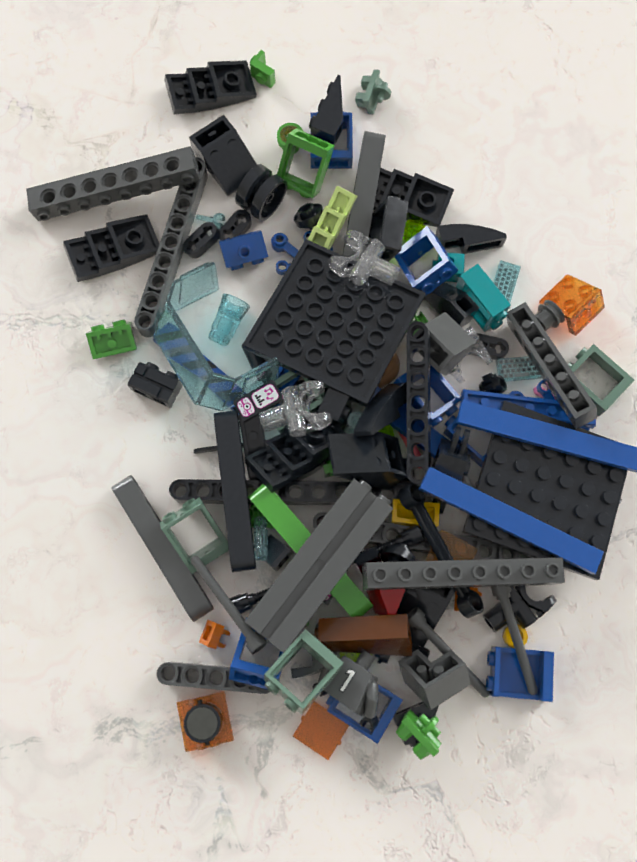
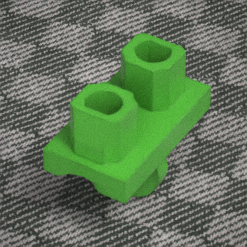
(424, 731)

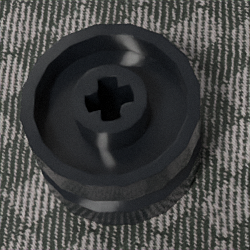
(261, 192)

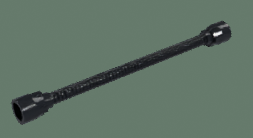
(410, 537)

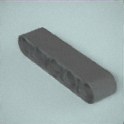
(204, 680)

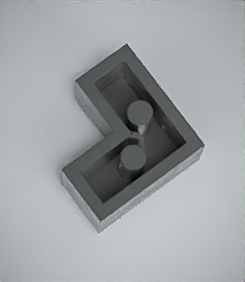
(434, 680)

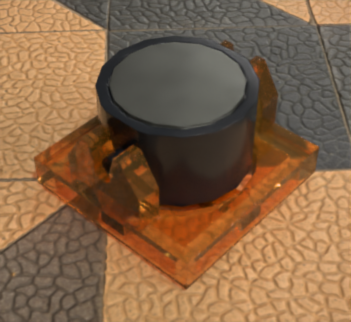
(203, 721)

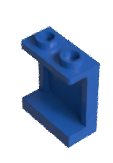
(507, 677)

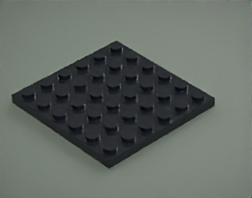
(332, 327)
(550, 486)

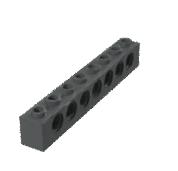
(113, 184)
(462, 573)

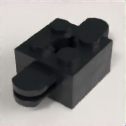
(452, 459)

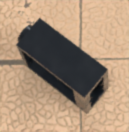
(389, 225)

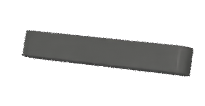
(365, 186)
(173, 568)

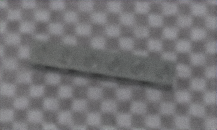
(551, 366)

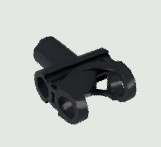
(520, 604)

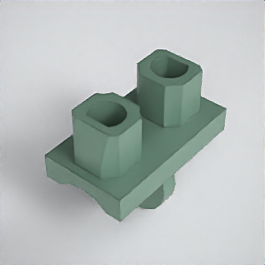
(375, 93)

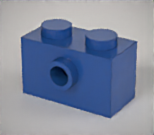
(243, 249)

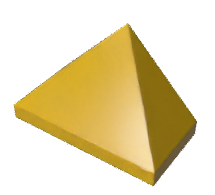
(405, 517)

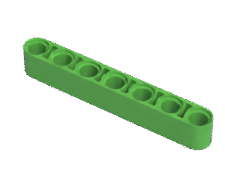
(296, 534)

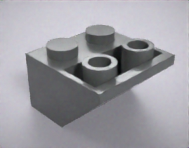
(447, 343)

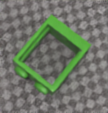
(313, 145)

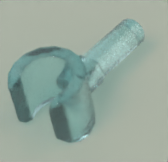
(218, 216)

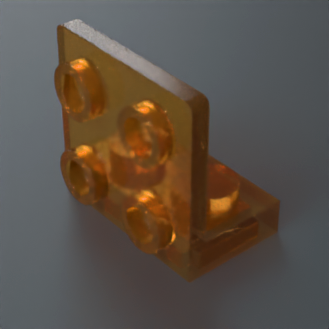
(577, 301)

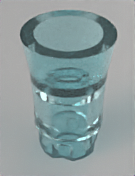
(227, 319)

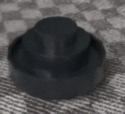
(308, 215)
(397, 553)

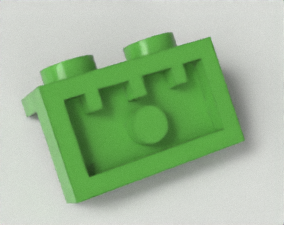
(111, 339)

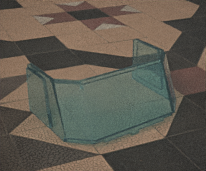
(185, 357)

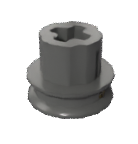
(549, 315)

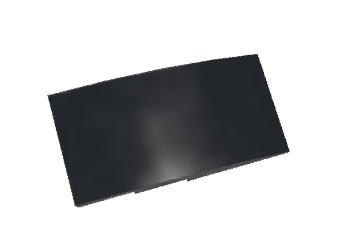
(210, 87)
(425, 196)
(112, 247)
(290, 457)

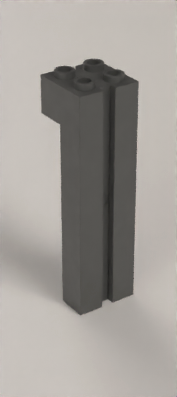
(319, 564)

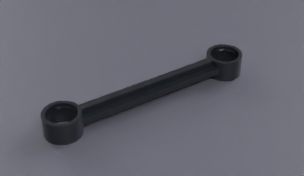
(412, 499)

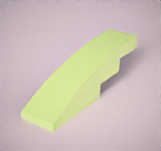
(333, 218)

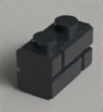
(155, 384)

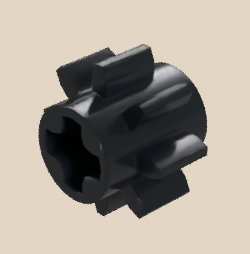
(493, 384)

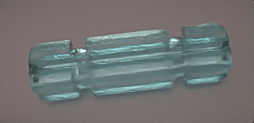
(260, 539)

